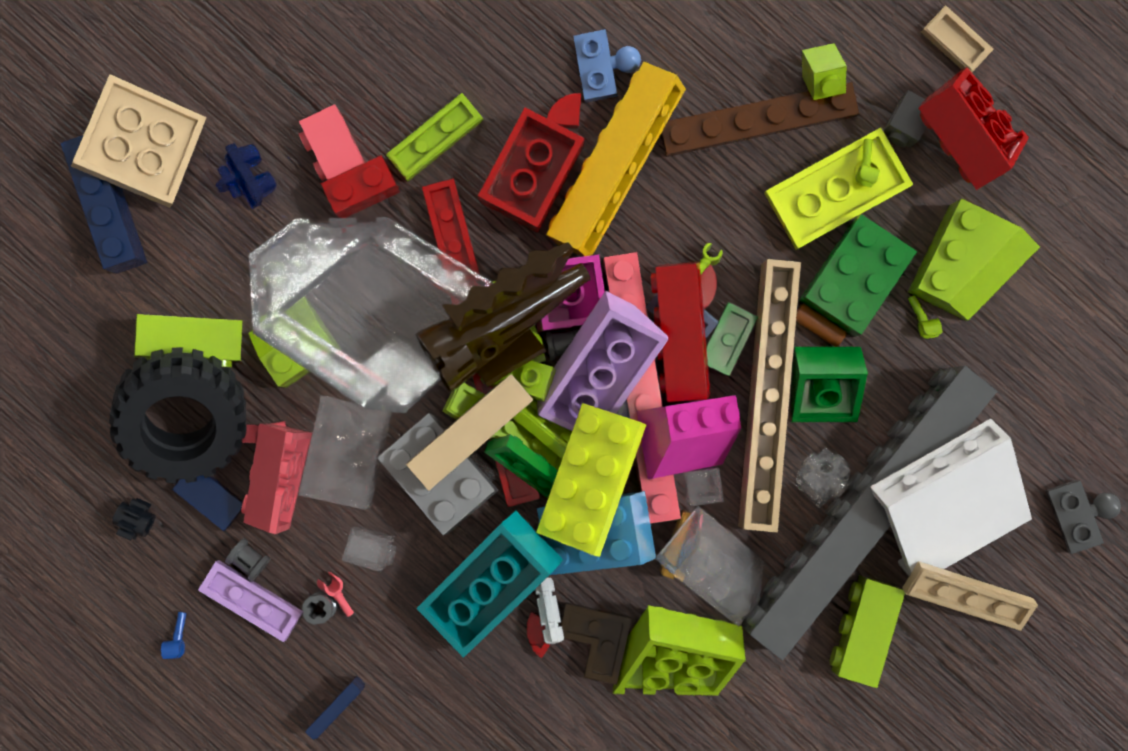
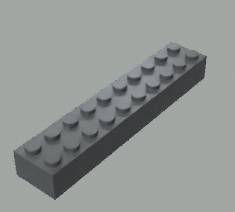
(858, 518)

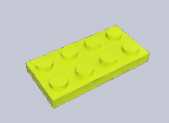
(830, 195)
(591, 479)

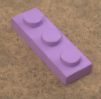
(250, 601)

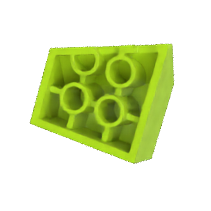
(970, 259)
(680, 654)

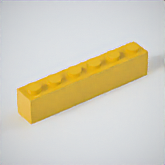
(616, 159)

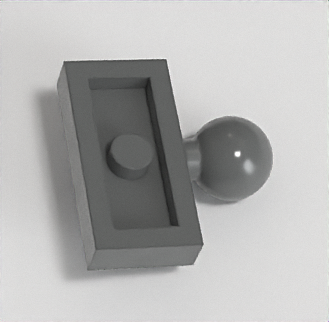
(1077, 516)

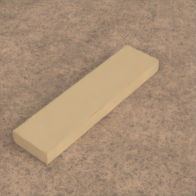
(469, 432)
(969, 596)

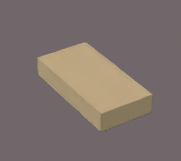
(956, 40)

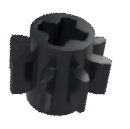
(133, 519)

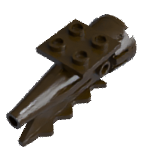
(493, 324)

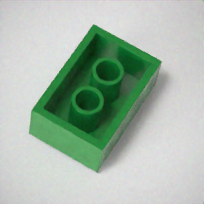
(858, 275)

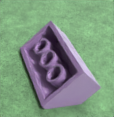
(602, 361)

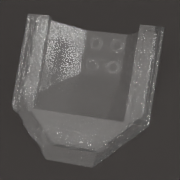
(350, 304)

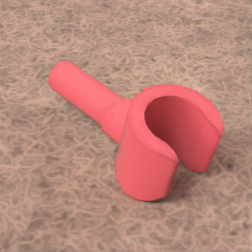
(252, 432)
(334, 590)

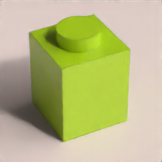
(824, 71)

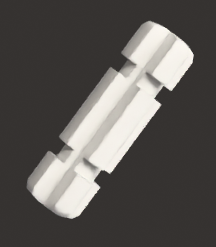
(549, 612)

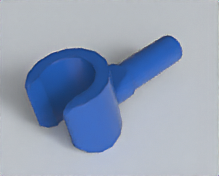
(176, 647)

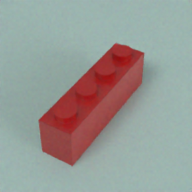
(682, 320)

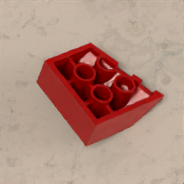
(972, 129)

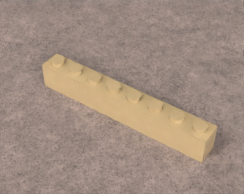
(769, 395)

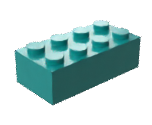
(490, 583)

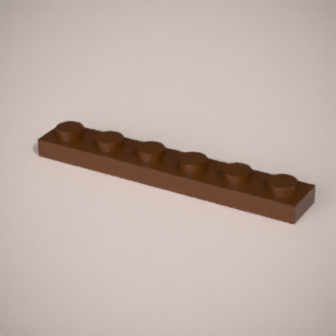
(756, 120)

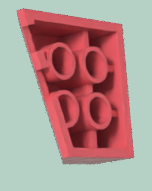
(275, 477)

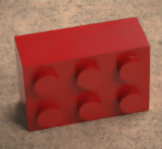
(531, 170)

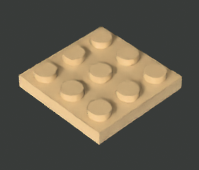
(139, 141)

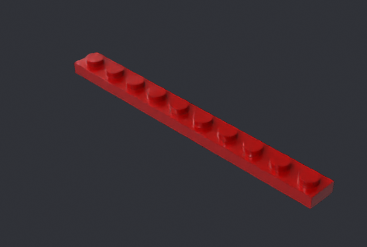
(454, 240)

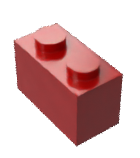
(360, 187)

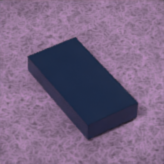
(211, 500)
(335, 708)

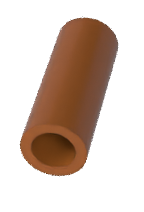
(820, 325)

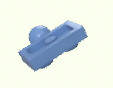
(597, 64)

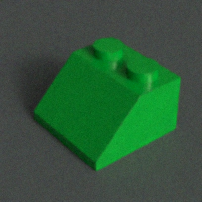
(827, 384)

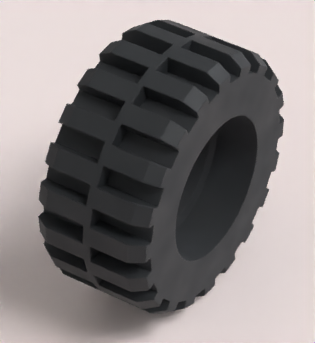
(178, 454)

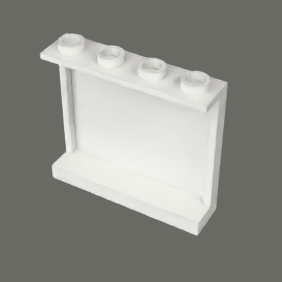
(955, 498)

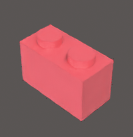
(331, 143)

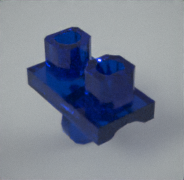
(239, 162)

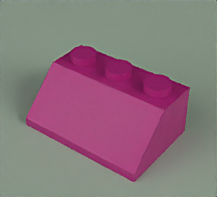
(689, 435)

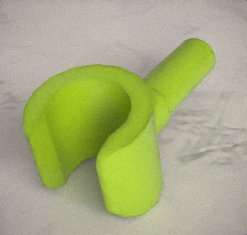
(867, 175)
(706, 260)
(927, 328)

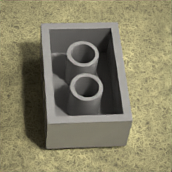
(454, 495)

